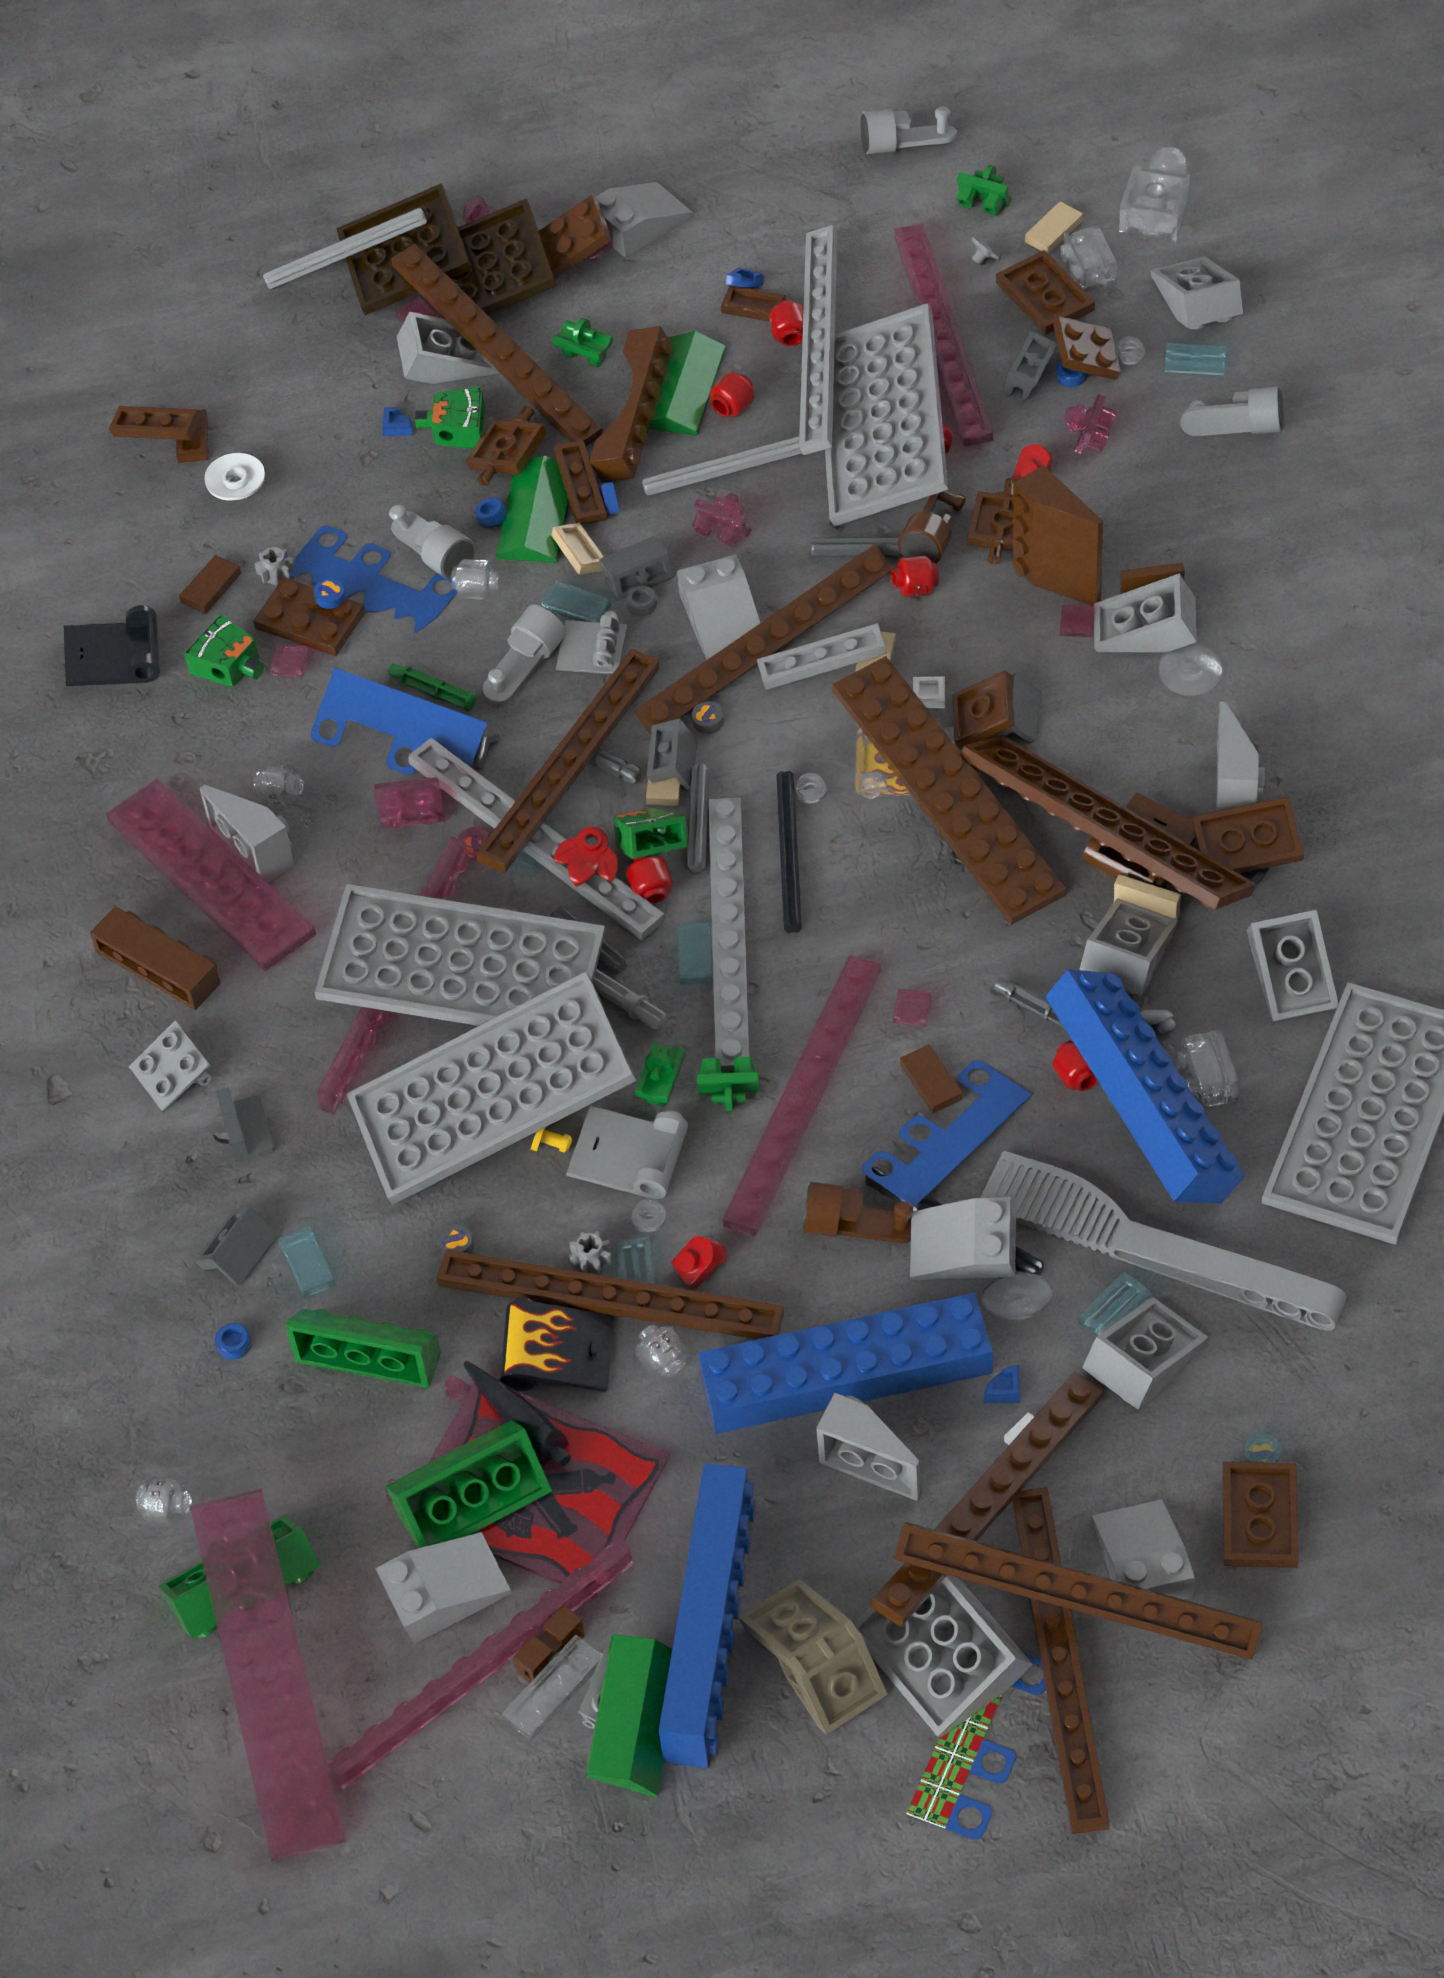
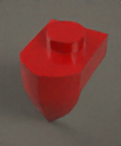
(1032, 458)
(698, 1260)

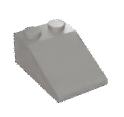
(640, 214)
(1199, 292)
(437, 352)
(717, 602)
(1147, 618)
(1238, 772)
(250, 832)
(1129, 944)
(1293, 965)
(964, 1240)
(1143, 1352)
(863, 1446)
(1145, 1549)
(442, 1584)

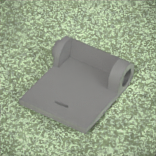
(630, 1151)

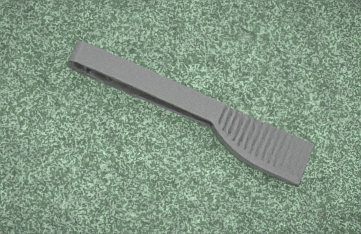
(1083, 1213)

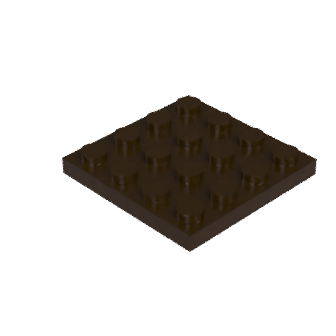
(440, 239)
(504, 258)

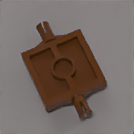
(506, 446)
(992, 522)

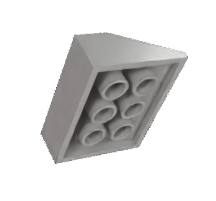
(946, 1655)

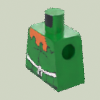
(455, 417)
(224, 654)
(640, 833)

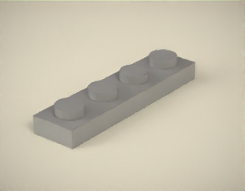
(821, 656)

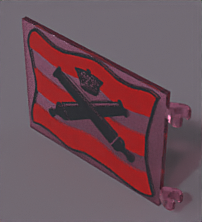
(591, 1496)

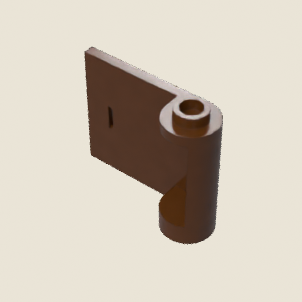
(1114, 864)

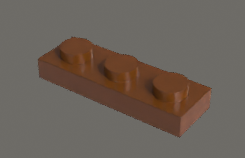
(155, 422)
(579, 482)

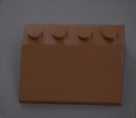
(1056, 538)

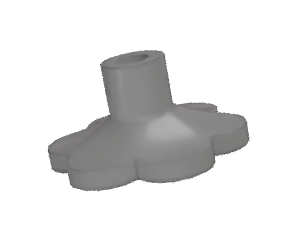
(982, 251)

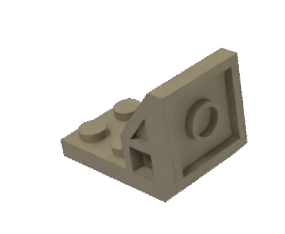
(818, 1654)

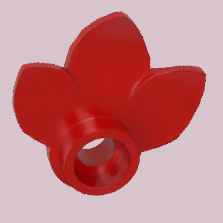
(587, 859)

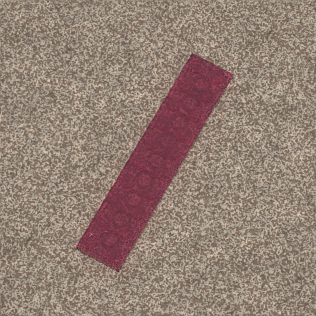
(267, 1675)

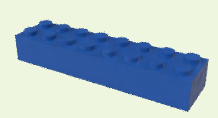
(1145, 1087)
(851, 1357)
(706, 1616)

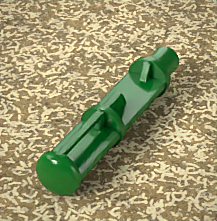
(433, 686)

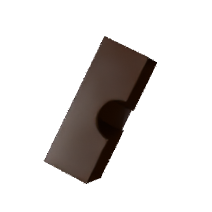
(552, 1639)

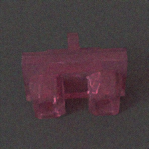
(1086, 420)
(723, 513)

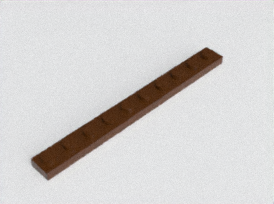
(496, 346)
(765, 639)
(567, 761)
(610, 1295)
(994, 1491)
(1077, 1590)
(1062, 1674)

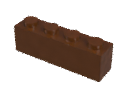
(155, 957)

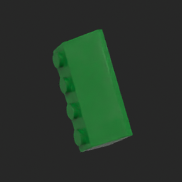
(364, 1347)
(469, 1486)
(189, 1590)

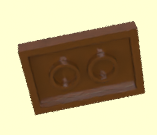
(575, 235)
(1044, 291)
(298, 618)
(1250, 836)
(1260, 1514)

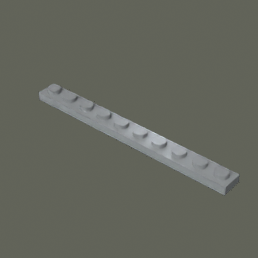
(818, 341)
(492, 805)
(728, 932)

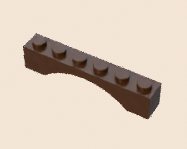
(621, 445)

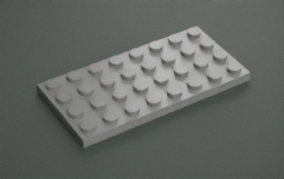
(885, 417)
(448, 956)
(490, 1087)
(1365, 1117)

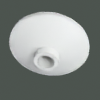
(234, 476)

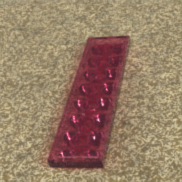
(211, 874)

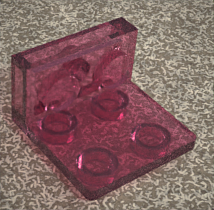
(410, 802)

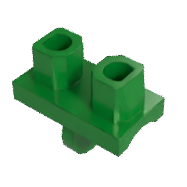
(985, 186)
(583, 340)
(660, 1074)
(728, 1086)

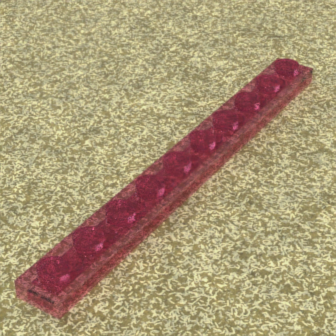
(950, 351)
(364, 1028)
(801, 1096)
(474, 1669)

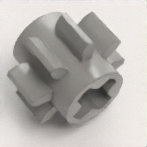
(274, 565)
(590, 1253)

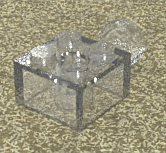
(1157, 196)

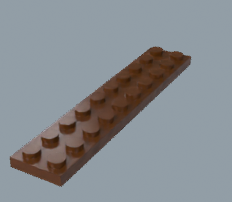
(949, 790)
(1108, 822)

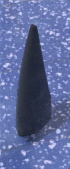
(509, 1405)

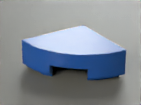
(744, 278)
(396, 423)
(609, 496)
(1004, 1387)

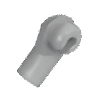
(1161, 1018)

